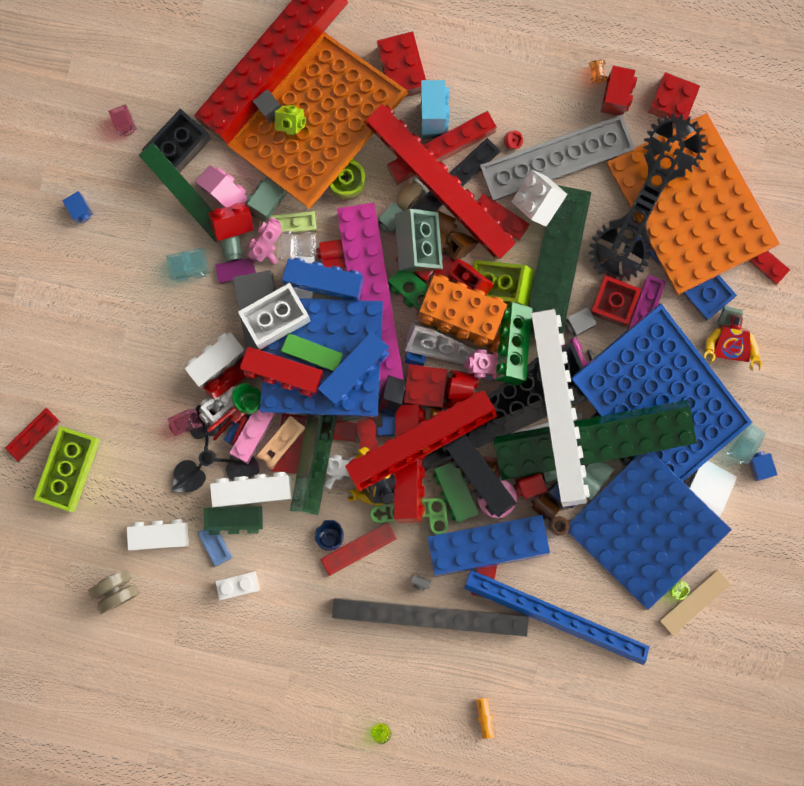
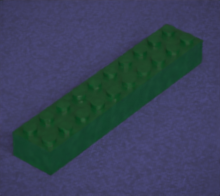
(601, 439)

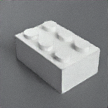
(274, 316)
(215, 359)

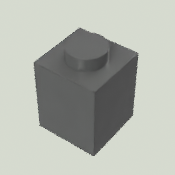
(267, 105)

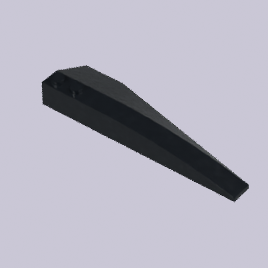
(515, 406)

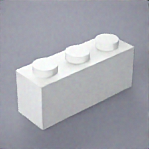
(157, 535)

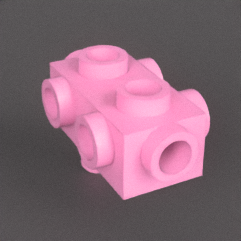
(262, 245)
(482, 364)

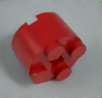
(459, 387)

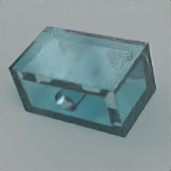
(188, 264)

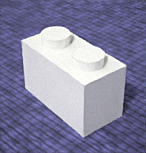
(237, 585)

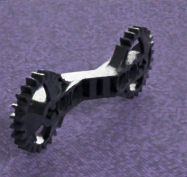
(647, 197)

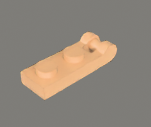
(281, 442)

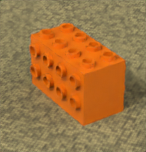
(461, 311)

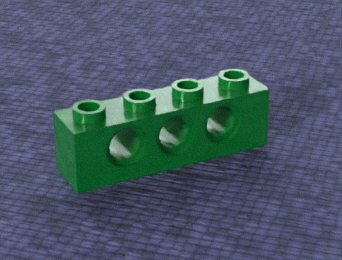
(402, 278)
(519, 335)

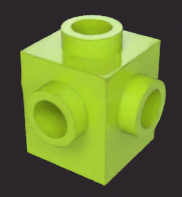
(289, 119)

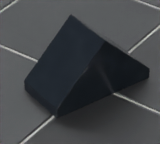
(391, 395)

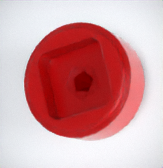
(513, 140)

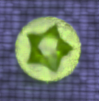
(680, 590)
(381, 733)

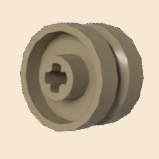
(112, 589)

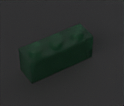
(233, 519)

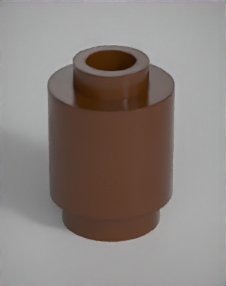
(544, 506)
(564, 525)

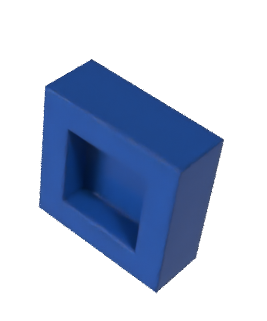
(414, 359)

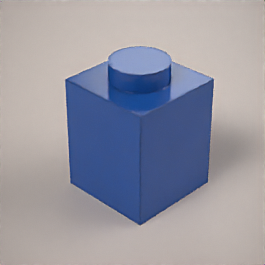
(78, 207)
(762, 466)

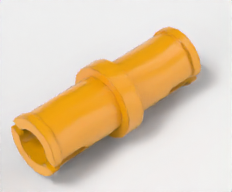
(485, 718)

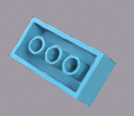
(434, 108)

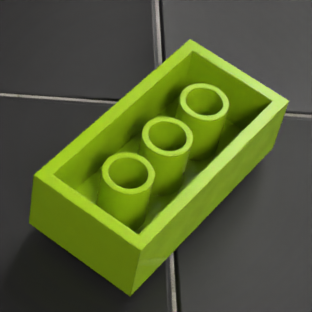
(67, 469)

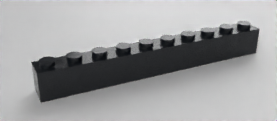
(430, 616)

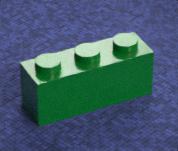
(455, 492)

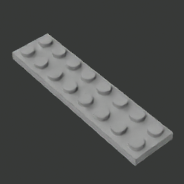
(558, 156)

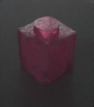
(123, 120)
(184, 422)

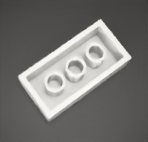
(251, 491)

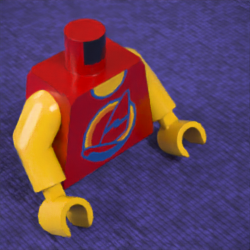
(733, 344)

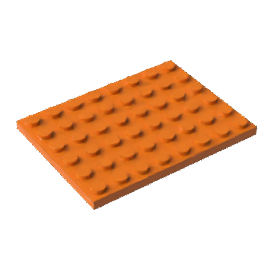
(337, 97)
(701, 219)

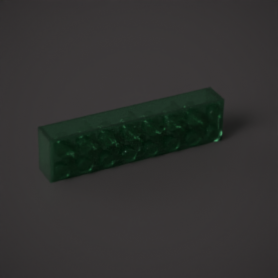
(559, 256)

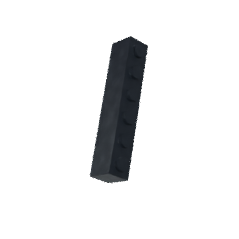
(480, 475)

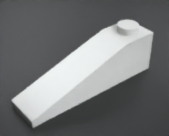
(434, 343)

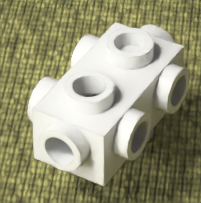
(220, 405)
(336, 469)

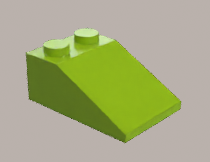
(510, 280)

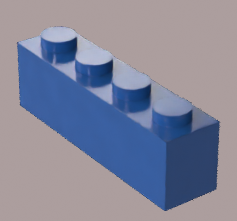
(323, 280)
(353, 369)

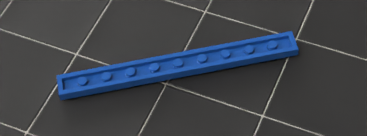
(557, 617)

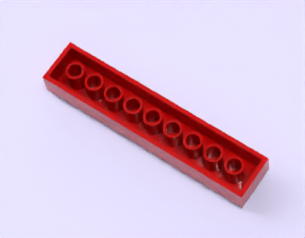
(266, 65)

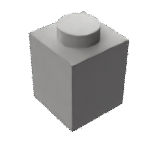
(580, 322)

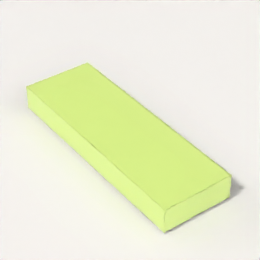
(297, 222)

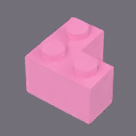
(221, 187)

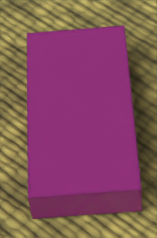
(228, 270)

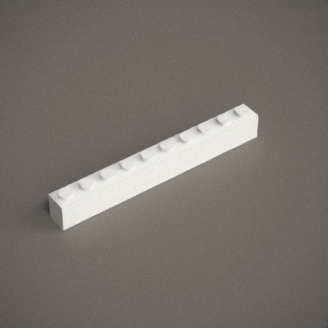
(559, 410)

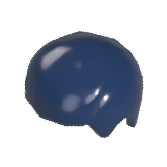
(329, 535)

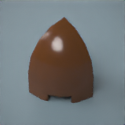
(460, 245)

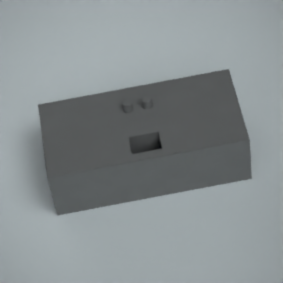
(250, 289)

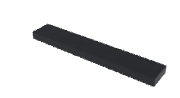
(463, 171)

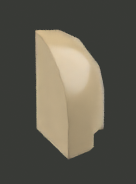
(408, 194)

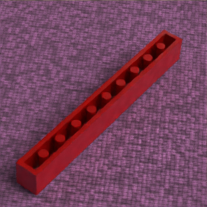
(439, 181)

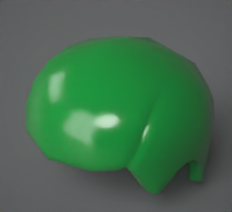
(246, 398)

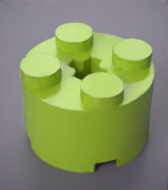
(355, 184)

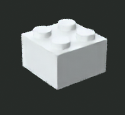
(539, 198)

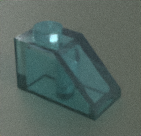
(747, 444)

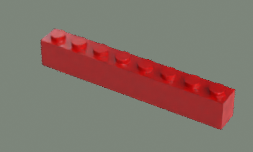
(421, 440)

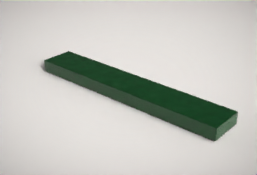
(178, 186)

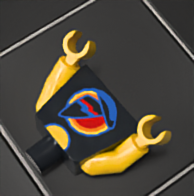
(378, 493)

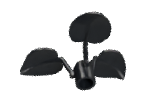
(189, 477)

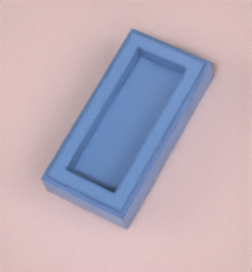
(215, 547)

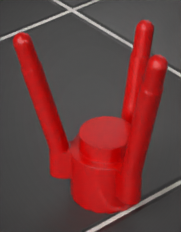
(235, 416)

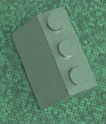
(418, 240)

